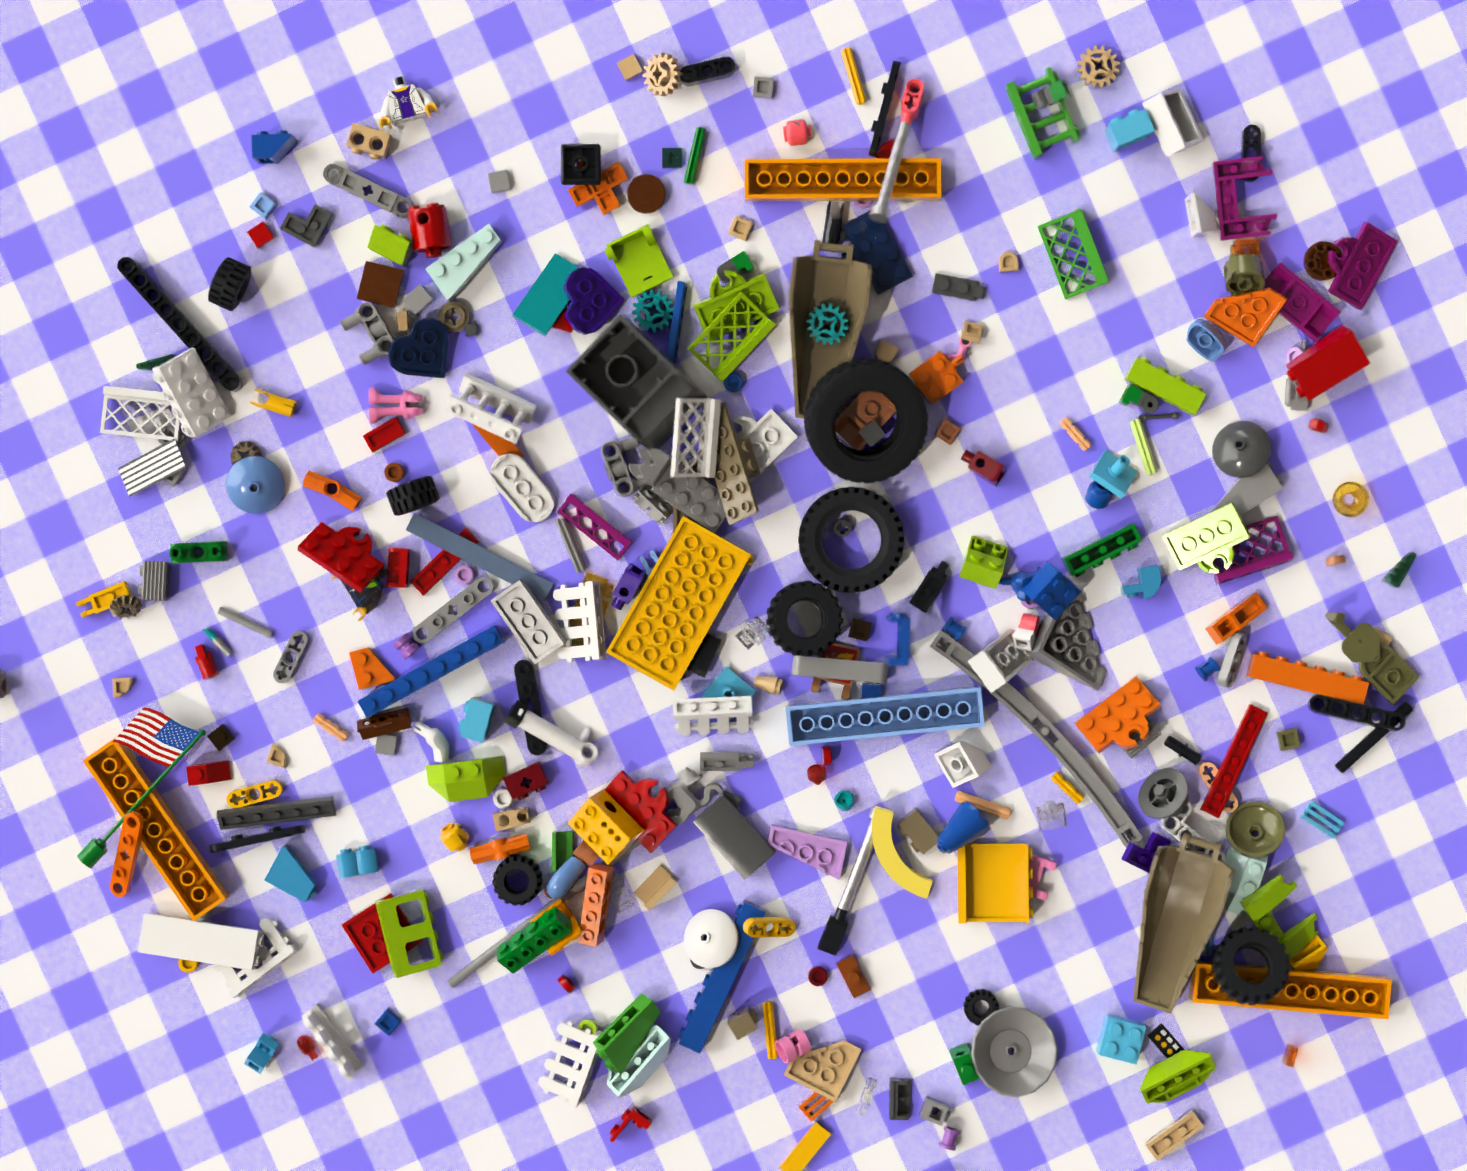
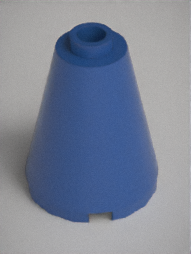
(962, 828)

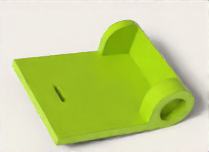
(637, 259)

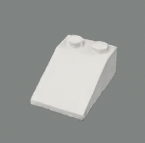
(999, 661)

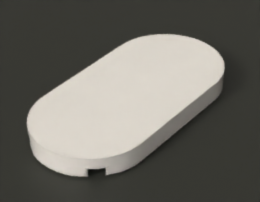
(522, 487)

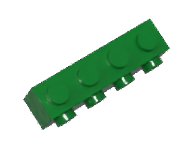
(1101, 549)
(534, 940)

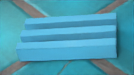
(1335, 828)

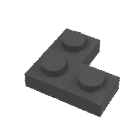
(309, 230)

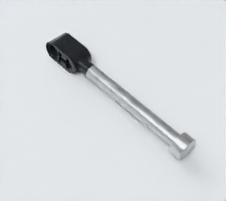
(836, 924)

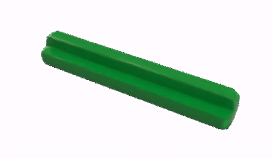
(695, 154)

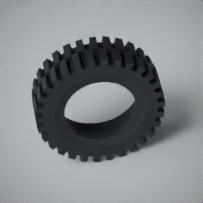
(812, 532)

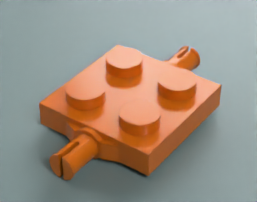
(937, 376)

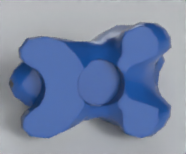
(1018, 582)

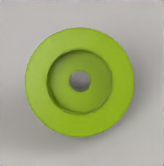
(591, 1024)

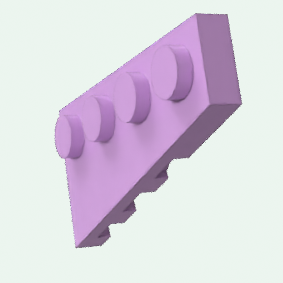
(815, 850)

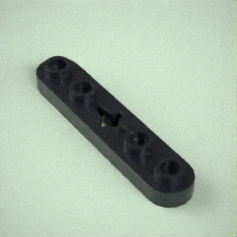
(527, 688)

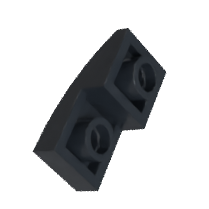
(704, 655)

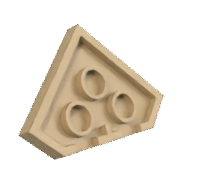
(825, 1068)

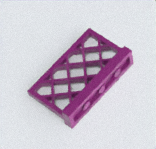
(1261, 563)

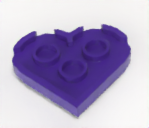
(591, 300)

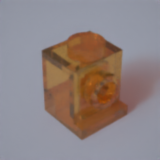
(1253, 245)

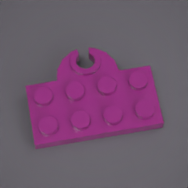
(1359, 264)

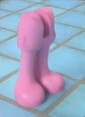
(402, 410)

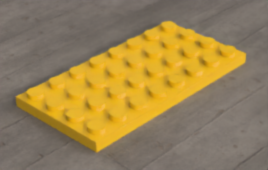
(678, 603)

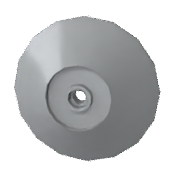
(1032, 1054)

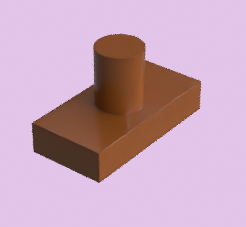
(853, 976)

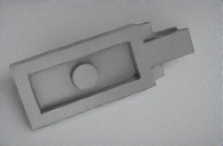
(725, 761)

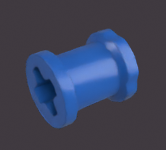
(954, 629)
(1207, 669)

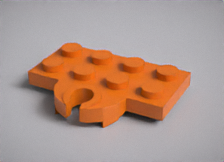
(1119, 717)

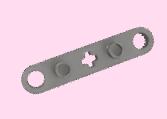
(355, 184)
(442, 619)

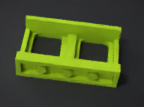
(398, 936)

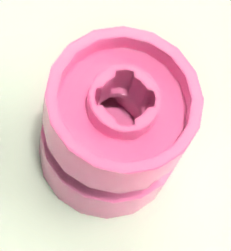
(791, 1046)

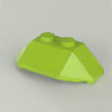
(466, 778)
(1176, 1076)

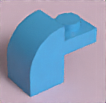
(1148, 585)
(262, 1053)

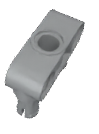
(375, 327)
(617, 468)

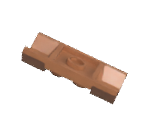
(859, 413)

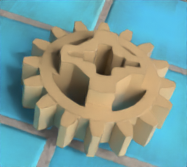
(1104, 71)
(662, 74)

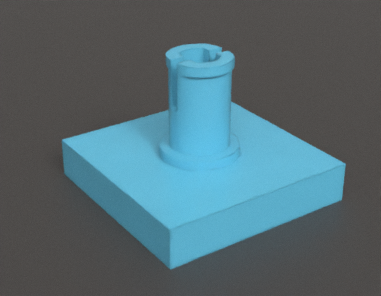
(1113, 473)
(728, 685)

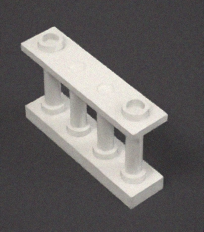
(496, 397)

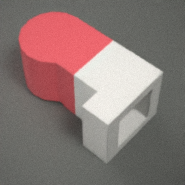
(1026, 632)

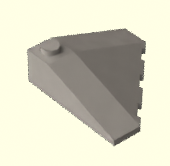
(1069, 647)

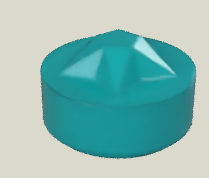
(844, 800)

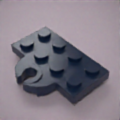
(876, 247)

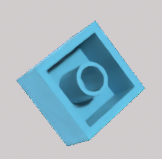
(1129, 129)
(477, 719)
(1120, 1038)

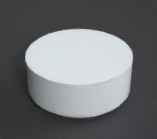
(502, 798)

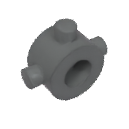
(471, 329)

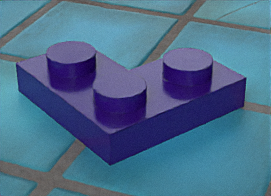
(1144, 857)

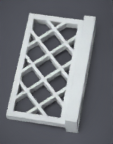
(137, 396)
(706, 437)

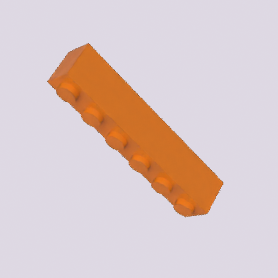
(1306, 678)

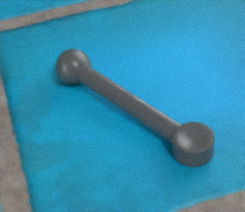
(1175, 416)

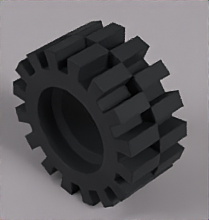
(973, 998)

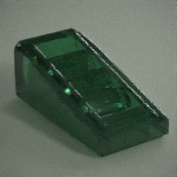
(150, 364)
(1398, 572)

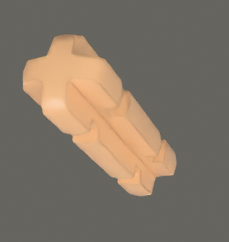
(1075, 434)
(330, 727)

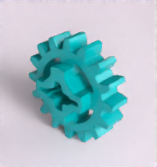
(822, 316)
(650, 319)

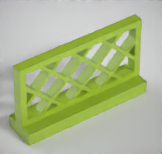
(745, 344)

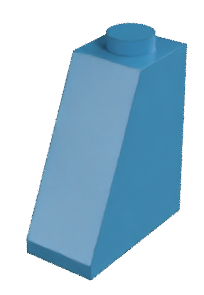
(291, 875)

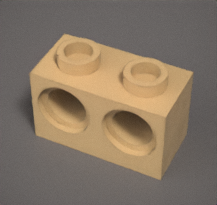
(370, 137)

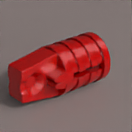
(205, 662)

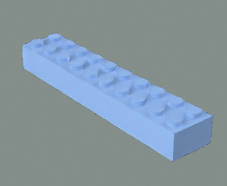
(885, 716)

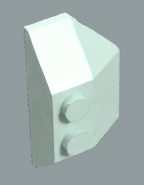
(1245, 880)
(643, 1063)

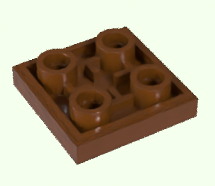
(380, 284)

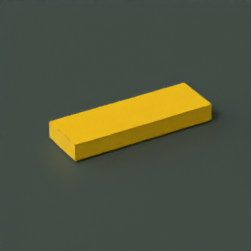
(806, 1148)

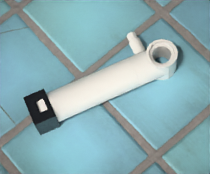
(551, 734)

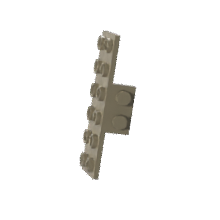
(733, 468)

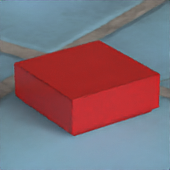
(260, 234)

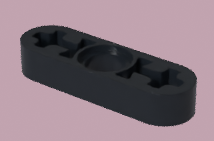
(1246, 139)

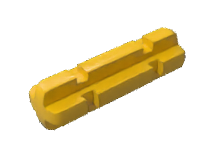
(1067, 787)

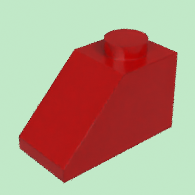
(208, 772)

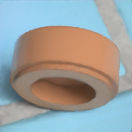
(1335, 560)

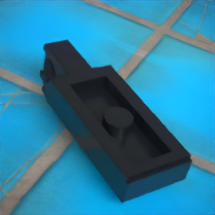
(930, 587)

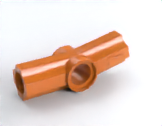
(321, 484)
(499, 849)

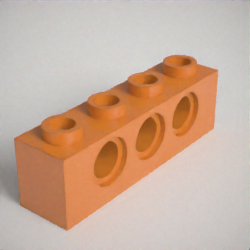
(596, 904)

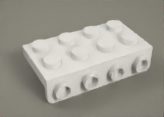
(191, 393)

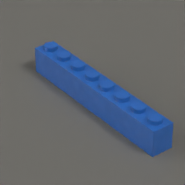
(431, 671)
(717, 985)

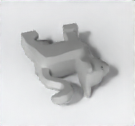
(685, 799)

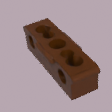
(384, 724)

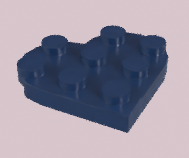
(422, 350)

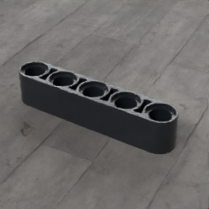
(1366, 712)

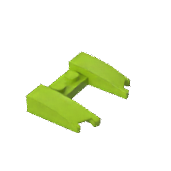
(1264, 900)

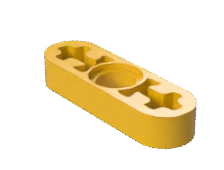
(270, 795)
(762, 923)

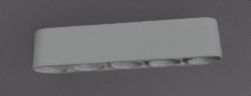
(839, 669)

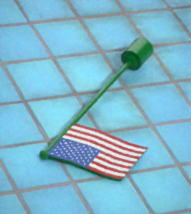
(156, 739)

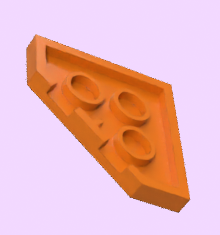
(1246, 313)

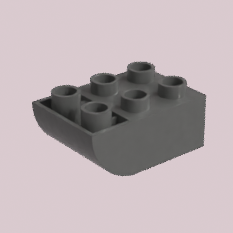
(634, 382)

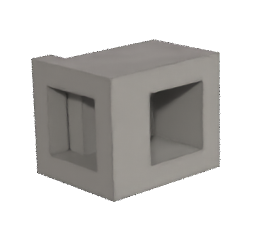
(938, 1118)

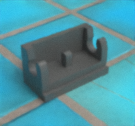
(899, 1098)

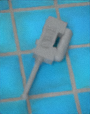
(1298, 403)

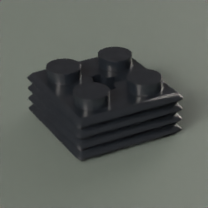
(588, 174)

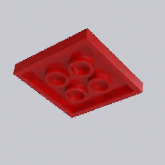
(368, 937)

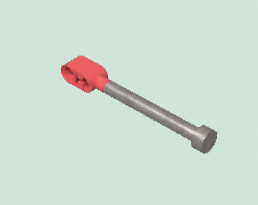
(880, 212)

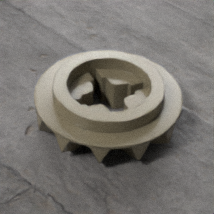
(446, 311)
(244, 447)
(127, 601)

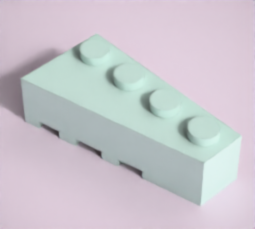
(461, 263)

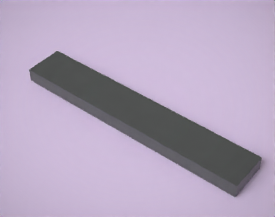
(276, 812)

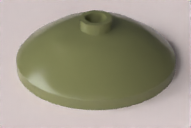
(1256, 818)

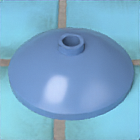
(264, 475)

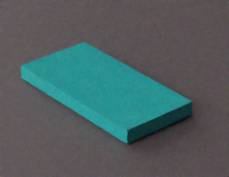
(546, 297)

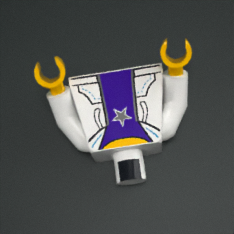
(405, 104)

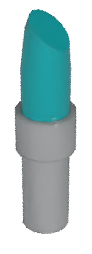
(218, 642)

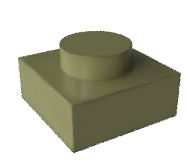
(1288, 739)

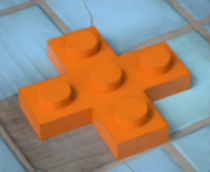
(602, 193)

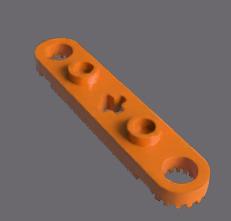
(124, 866)

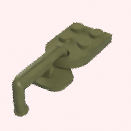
(1377, 662)

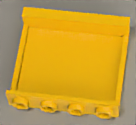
(994, 882)

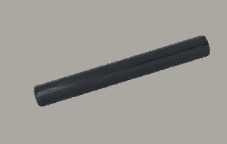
(1370, 740)

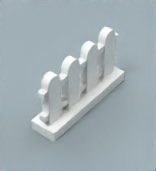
(589, 610)
(707, 708)
(269, 962)
(332, 1041)
(579, 1055)

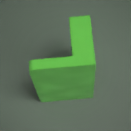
(561, 848)

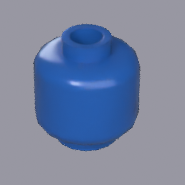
(1097, 496)

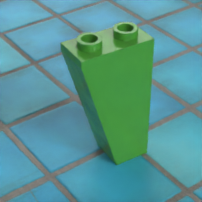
(626, 1033)

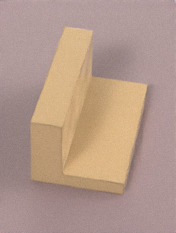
(655, 887)

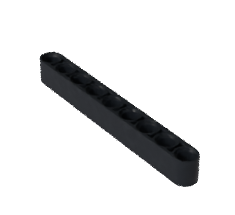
(172, 319)

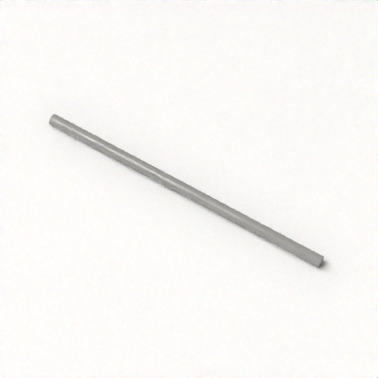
(492, 952)

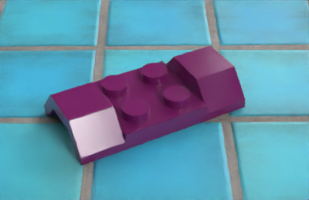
(1304, 306)

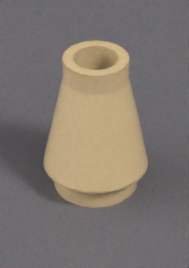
(769, 684)

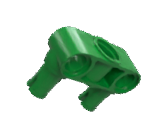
(185, 552)

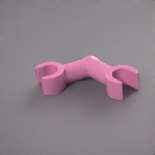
(962, 350)

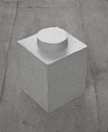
(417, 300)

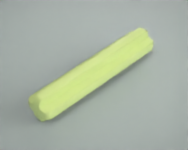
(1143, 447)

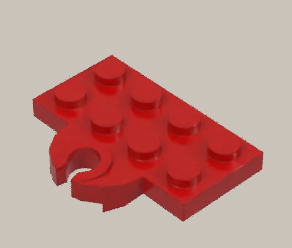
(342, 554)
(643, 807)

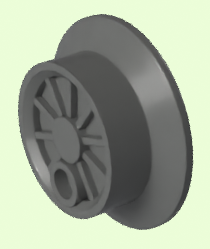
(1163, 794)

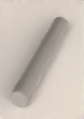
(245, 622)

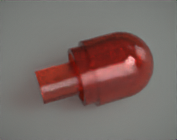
(307, 1046)

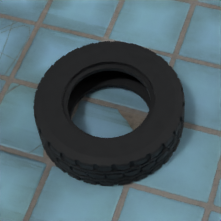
(895, 452)

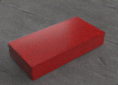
(384, 434)

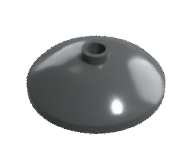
(1247, 459)

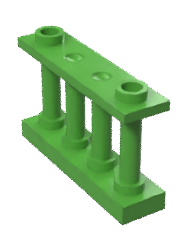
(1030, 128)

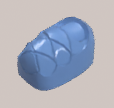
(1205, 340)

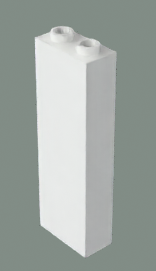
(200, 941)

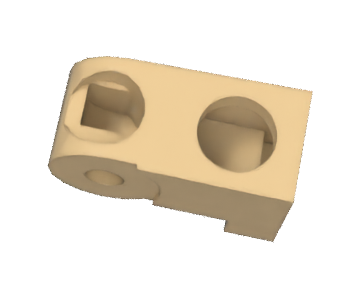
(511, 818)

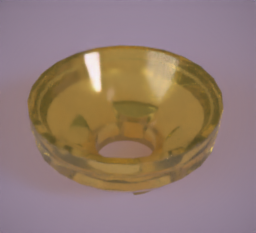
(1359, 495)

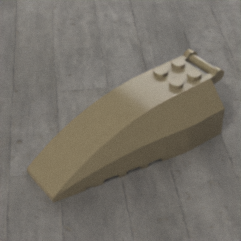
(817, 281)
(1178, 917)

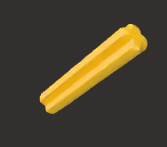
(853, 76)
(770, 1031)

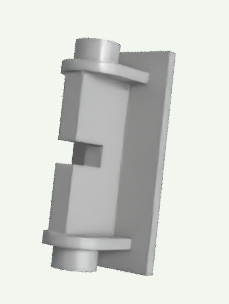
(659, 510)

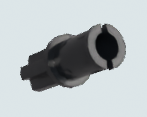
(1182, 750)

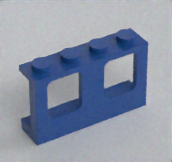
(903, 639)

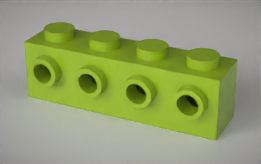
(1164, 386)

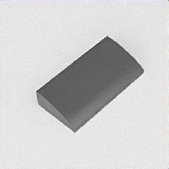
(734, 836)

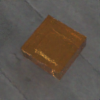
(1290, 1055)

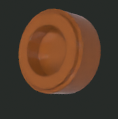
(394, 472)

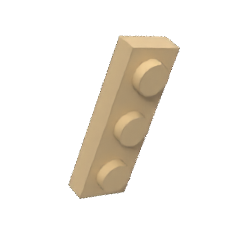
(1174, 1135)

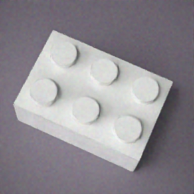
(1173, 122)

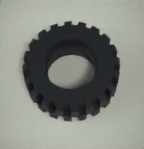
(829, 611)
(1272, 952)

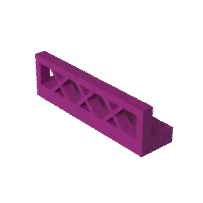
(599, 521)

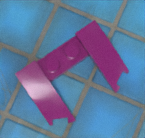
(1224, 176)

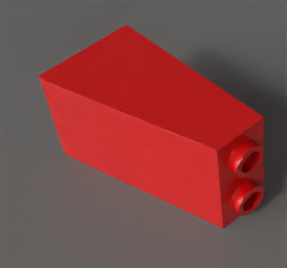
(1327, 363)

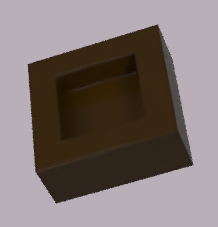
(859, 629)
(221, 737)

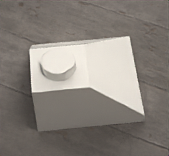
(1200, 216)
(962, 762)

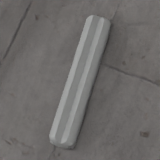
(570, 545)

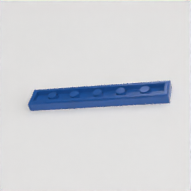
(677, 321)

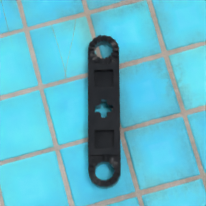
(887, 90)
(239, 841)

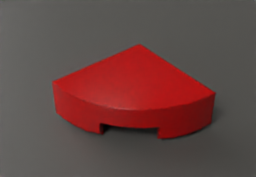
(885, 150)

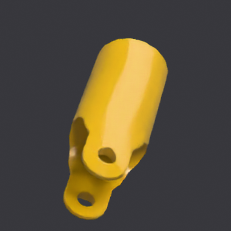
(277, 404)

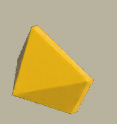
(1310, 955)

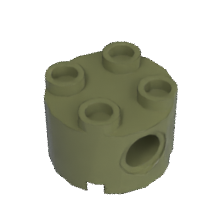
(1243, 274)

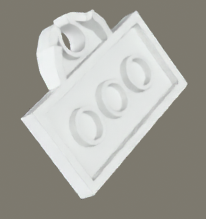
(768, 437)

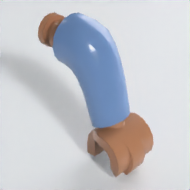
(568, 873)

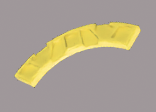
(890, 858)

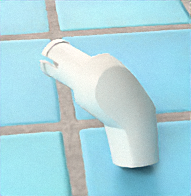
(436, 740)

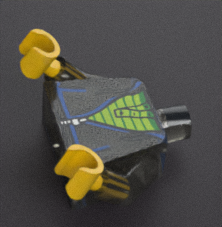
(370, 596)

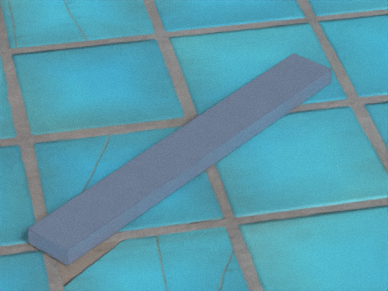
(477, 555)

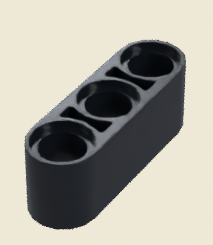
(714, 64)

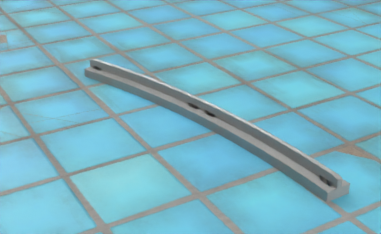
(1061, 748)

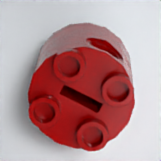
(429, 229)

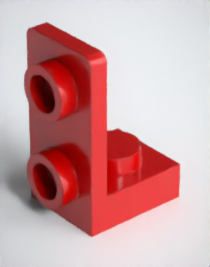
(639, 1119)

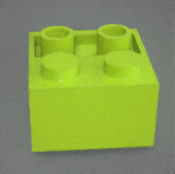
(389, 245)
(984, 562)

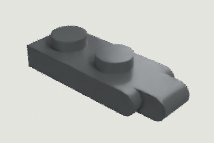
(957, 287)

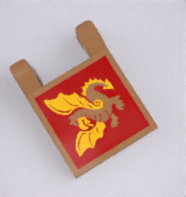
(843, 652)

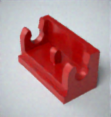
(398, 567)

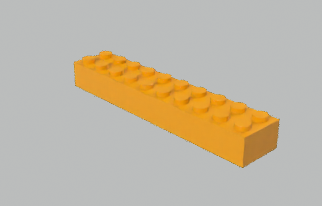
(840, 179)
(162, 834)
(1304, 991)

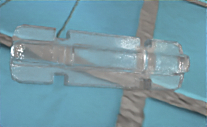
(866, 1096)

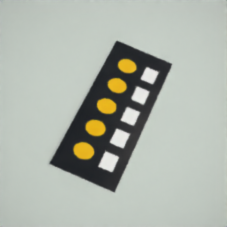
(1165, 1041)

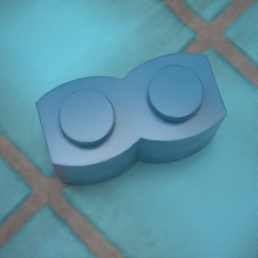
(357, 862)

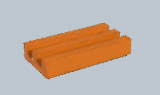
(814, 1105)

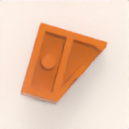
(369, 669)

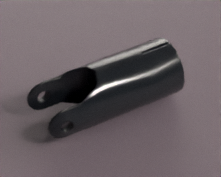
(832, 226)

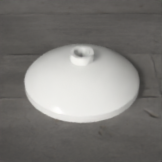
(720, 942)

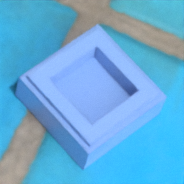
(263, 205)

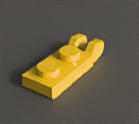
(102, 599)

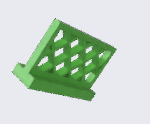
(1086, 242)

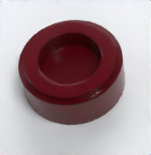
(817, 976)

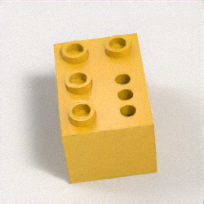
(605, 831)

